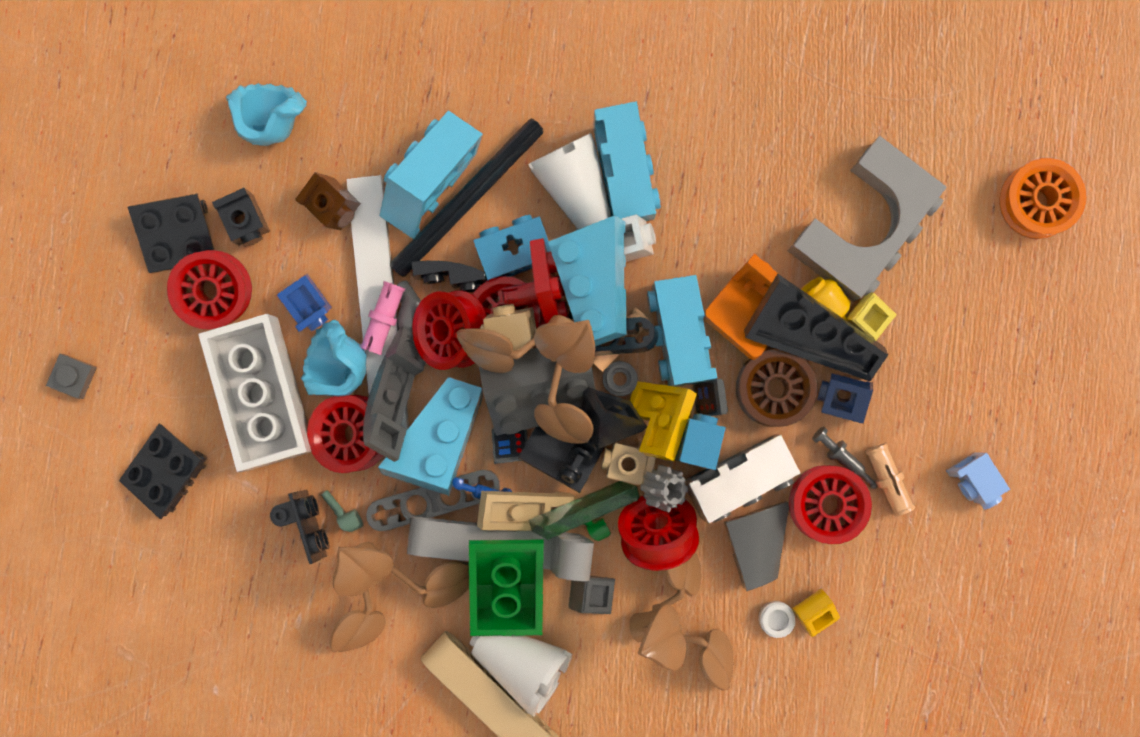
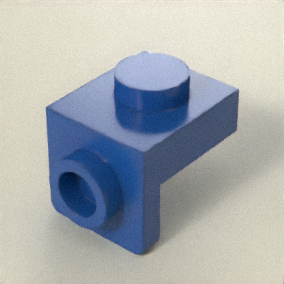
(305, 303)

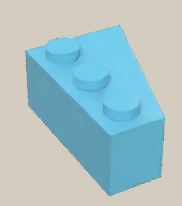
(428, 171)
(593, 276)
(437, 438)

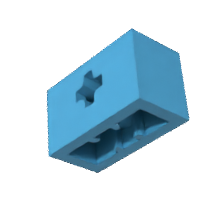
(493, 242)
(701, 442)

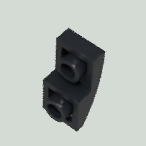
(460, 275)

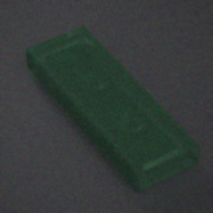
(584, 509)

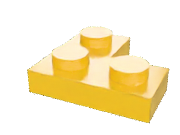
(667, 412)

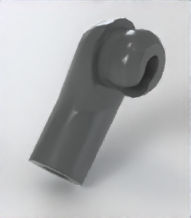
(408, 307)

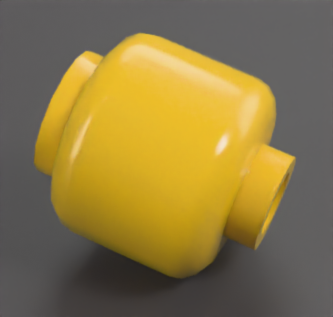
(829, 294)

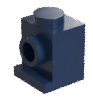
(852, 408)

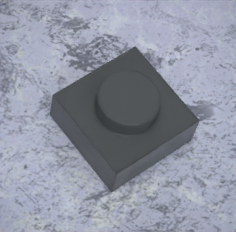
(71, 376)

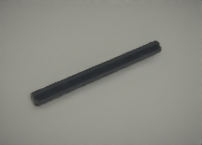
(467, 197)

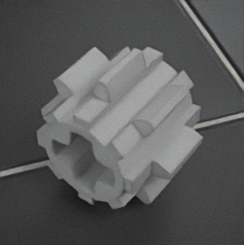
(664, 488)

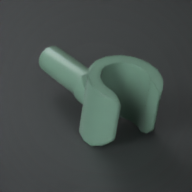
(347, 521)

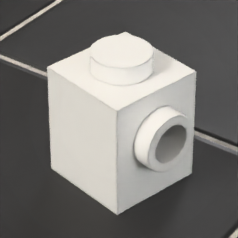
(638, 238)

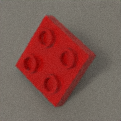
(545, 288)

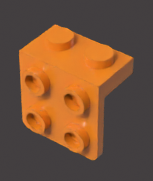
(738, 302)

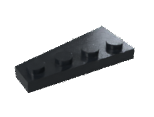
(808, 329)

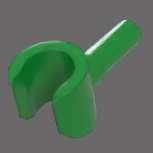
(598, 530)

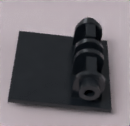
(171, 230)
(561, 460)
(162, 471)
(303, 510)

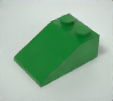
(506, 587)

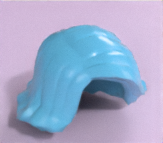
(264, 112)
(333, 362)

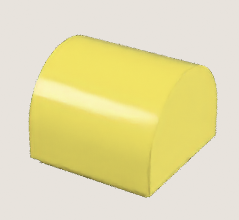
(871, 316)

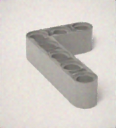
(565, 555)

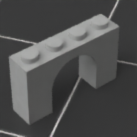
(910, 196)

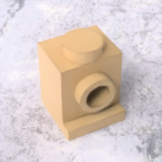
(613, 460)

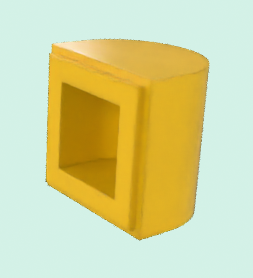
(816, 612)

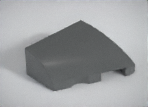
(758, 544)

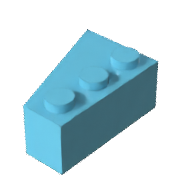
(624, 161)
(681, 331)

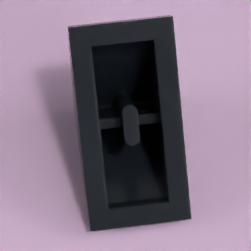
(611, 417)

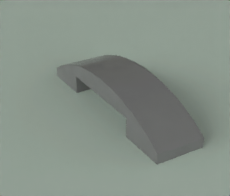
(390, 396)

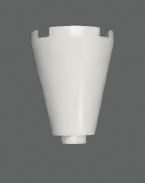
(575, 181)
(522, 667)

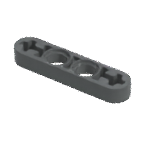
(435, 504)

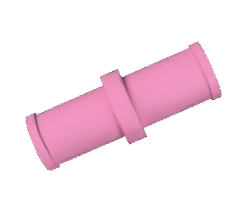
(382, 318)

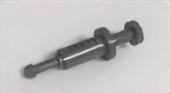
(838, 452)

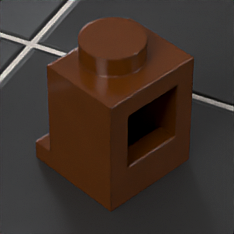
(328, 201)

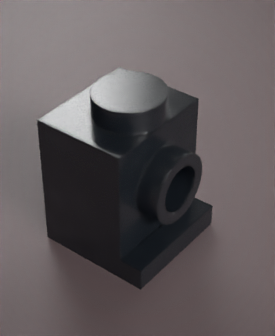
(241, 203)

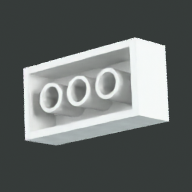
(256, 392)

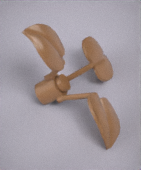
(559, 341)
(366, 566)
(663, 637)

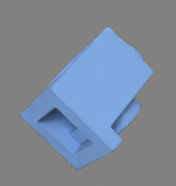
(979, 480)

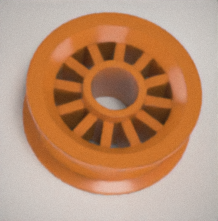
(1062, 175)

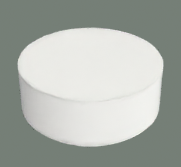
(776, 619)

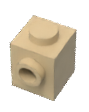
(512, 323)

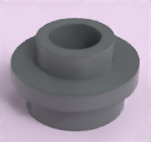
(624, 368)

